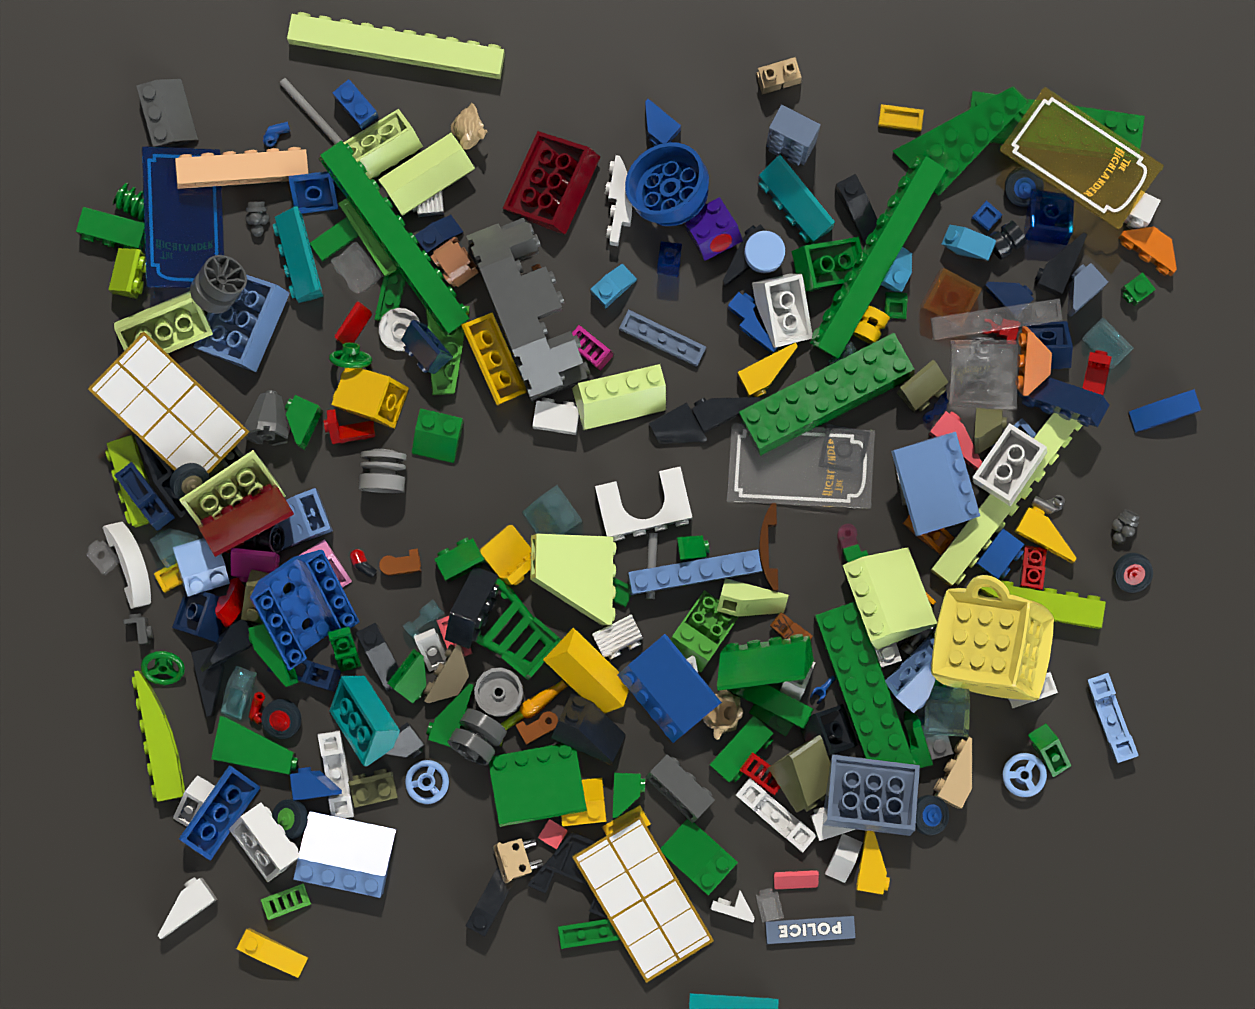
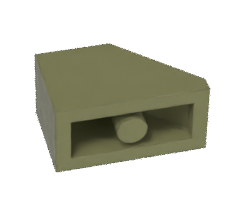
(988, 428)

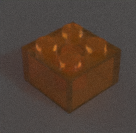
(950, 294)

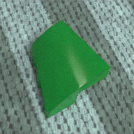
(918, 743)

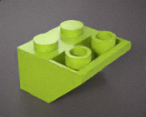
(128, 273)

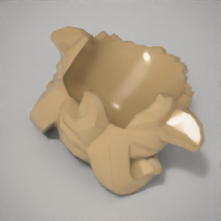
(468, 127)
(725, 715)

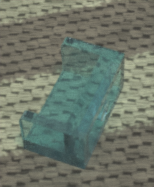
(1107, 339)

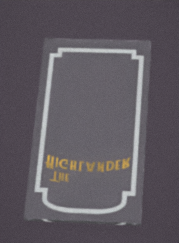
(810, 470)

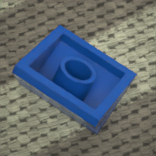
(313, 192)

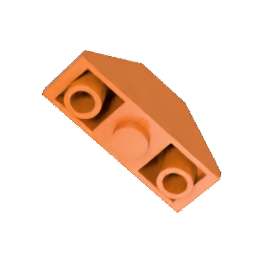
(1152, 247)
(1033, 362)

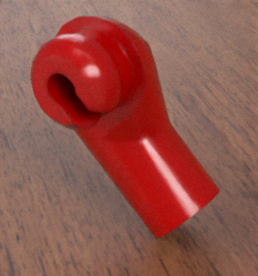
(256, 705)

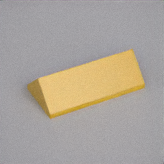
(494, 358)
(587, 672)

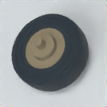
(187, 478)

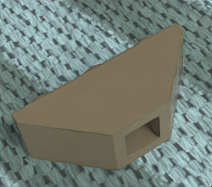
(449, 676)

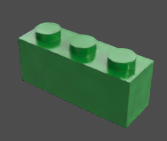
(110, 229)
(733, 756)

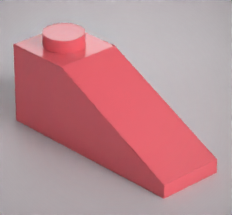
(951, 423)

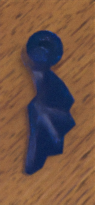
(939, 408)

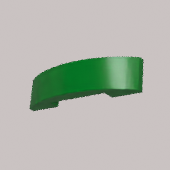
(776, 702)

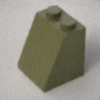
(803, 774)

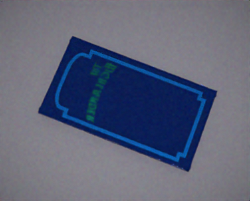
(179, 224)

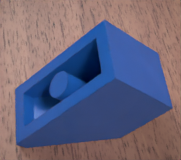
(660, 126)
(312, 784)

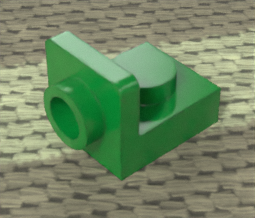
(1137, 289)

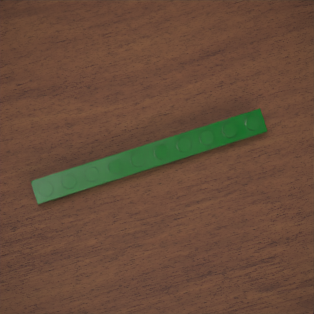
(394, 238)
(878, 255)

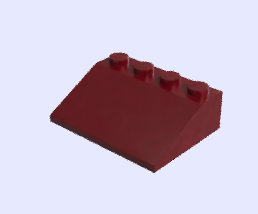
(551, 182)
(245, 519)

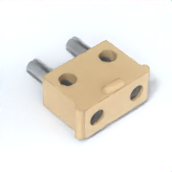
(510, 860)

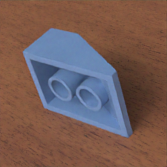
(913, 678)

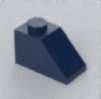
(438, 234)
(1009, 293)

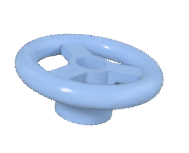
(432, 765)
(1007, 774)

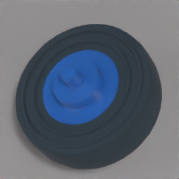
(1020, 184)
(931, 815)

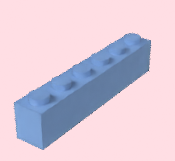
(694, 572)

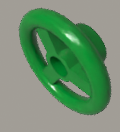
(350, 357)
(163, 665)

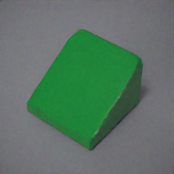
(896, 305)

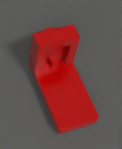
(1097, 372)
(349, 432)

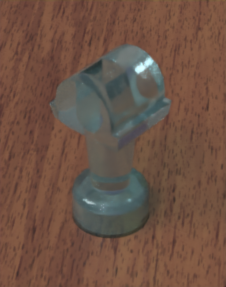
(429, 613)

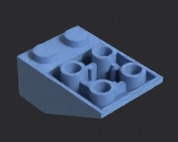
(308, 519)

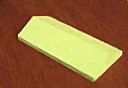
(426, 174)

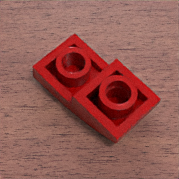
(1033, 567)
(232, 603)

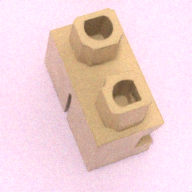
(777, 74)

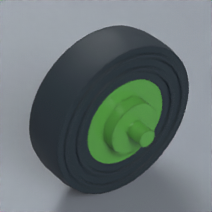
(291, 816)

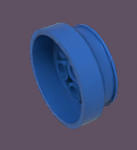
(668, 184)

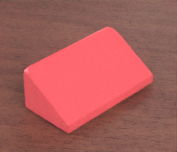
(796, 879)

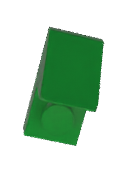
(771, 719)

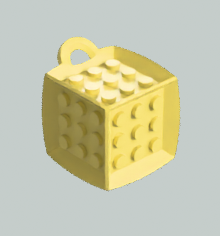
(992, 642)

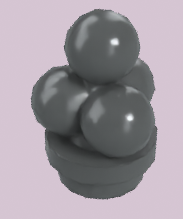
(257, 217)
(1125, 526)

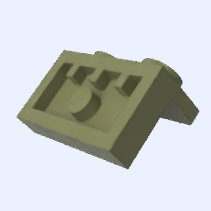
(373, 788)

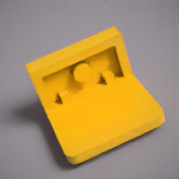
(508, 555)

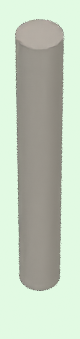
(652, 557)

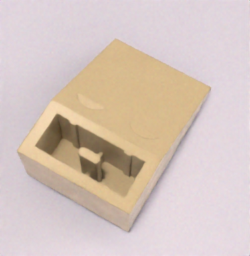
(958, 778)

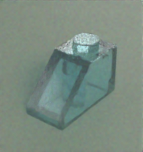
(166, 540)
(238, 692)

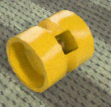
(868, 332)

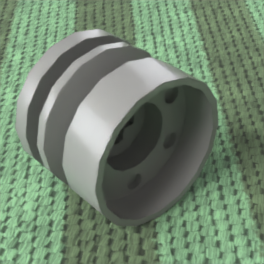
(382, 471)

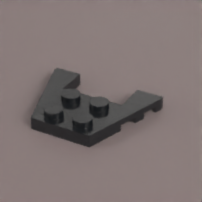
(563, 863)

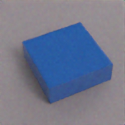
(987, 216)

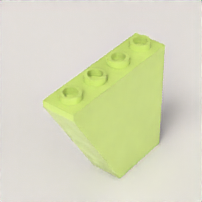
(577, 572)

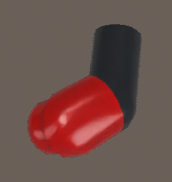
(360, 562)

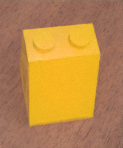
(370, 396)

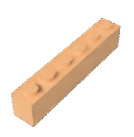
(239, 169)

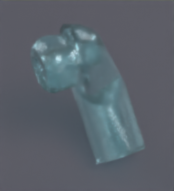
(848, 350)

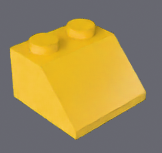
(594, 802)

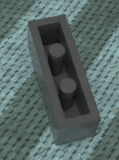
(680, 788)

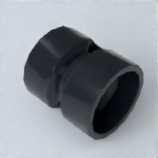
(1008, 238)
(269, 540)

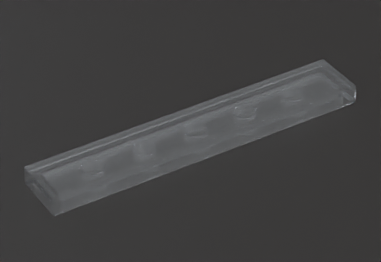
(996, 319)

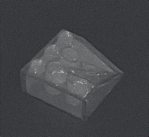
(983, 374)

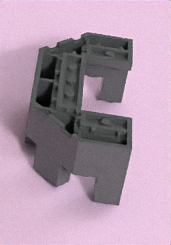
(521, 303)

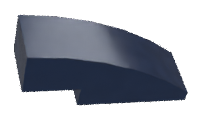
(144, 496)
(317, 675)

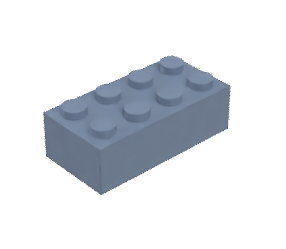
(792, 135)

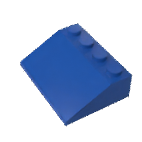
(669, 688)

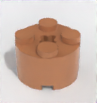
(455, 261)

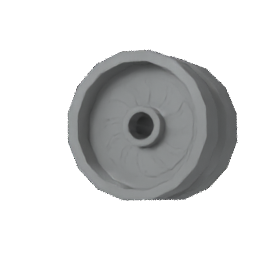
(508, 701)

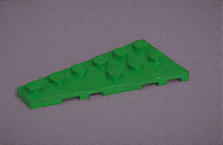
(965, 136)

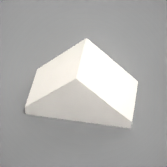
(843, 858)

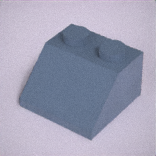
(1085, 285)

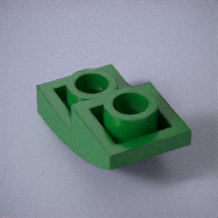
(344, 649)

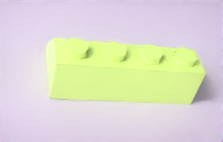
(384, 143)
(168, 324)
(620, 397)

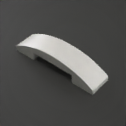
(132, 563)
(336, 770)
(776, 815)

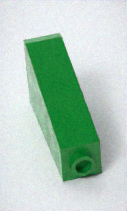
(247, 748)

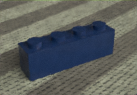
(1067, 402)

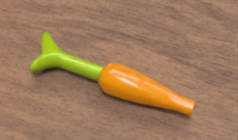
(534, 705)

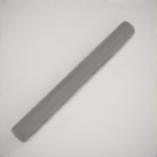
(310, 111)

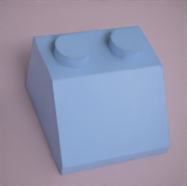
(199, 567)

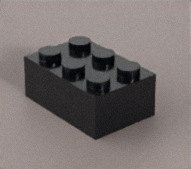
(472, 607)

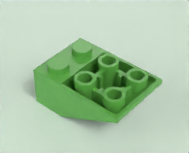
(703, 630)

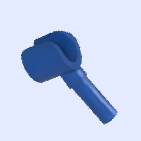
(821, 691)

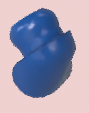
(273, 133)

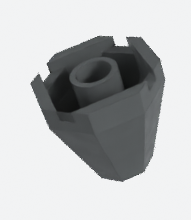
(268, 420)

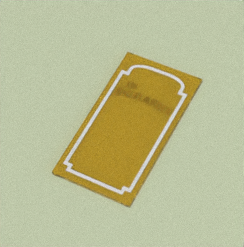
(1081, 158)

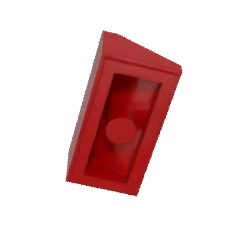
(353, 324)

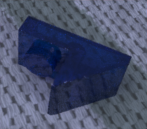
(669, 259)

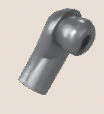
(1049, 506)

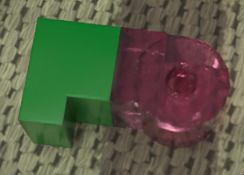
(848, 542)

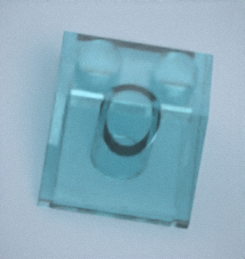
(552, 514)
(947, 712)

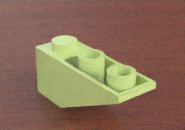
(749, 600)

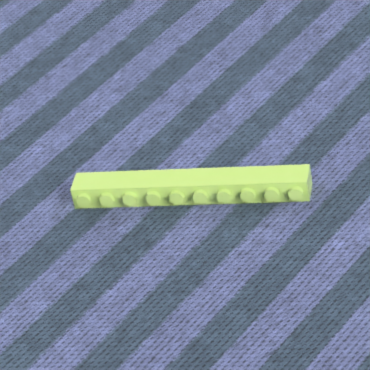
(396, 46)
(993, 511)

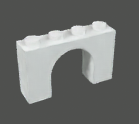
(620, 523)

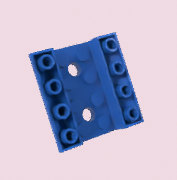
(313, 595)

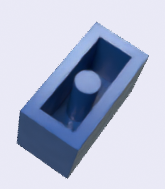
(355, 104)
(1000, 554)

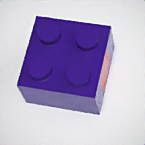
(713, 229)

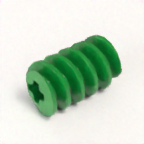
(130, 202)

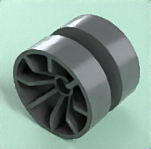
(218, 284)
(477, 737)

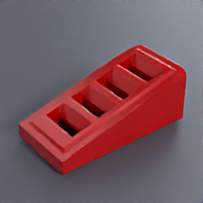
(773, 787)

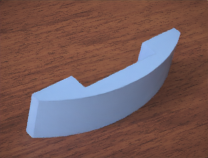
(1111, 718)

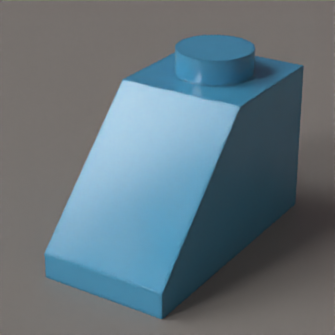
(968, 242)
(899, 271)
(613, 285)

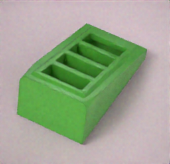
(267, 907)

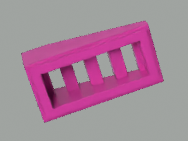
(604, 357)

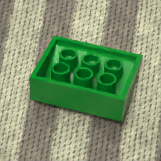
(764, 662)
(537, 784)

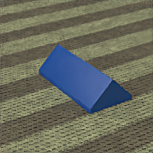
(219, 812)

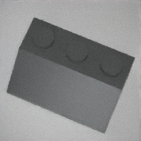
(167, 113)

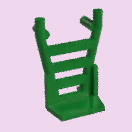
(540, 632)

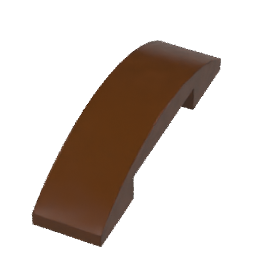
(770, 574)

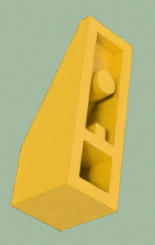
(761, 374)
(1042, 532)
(872, 869)
(272, 952)

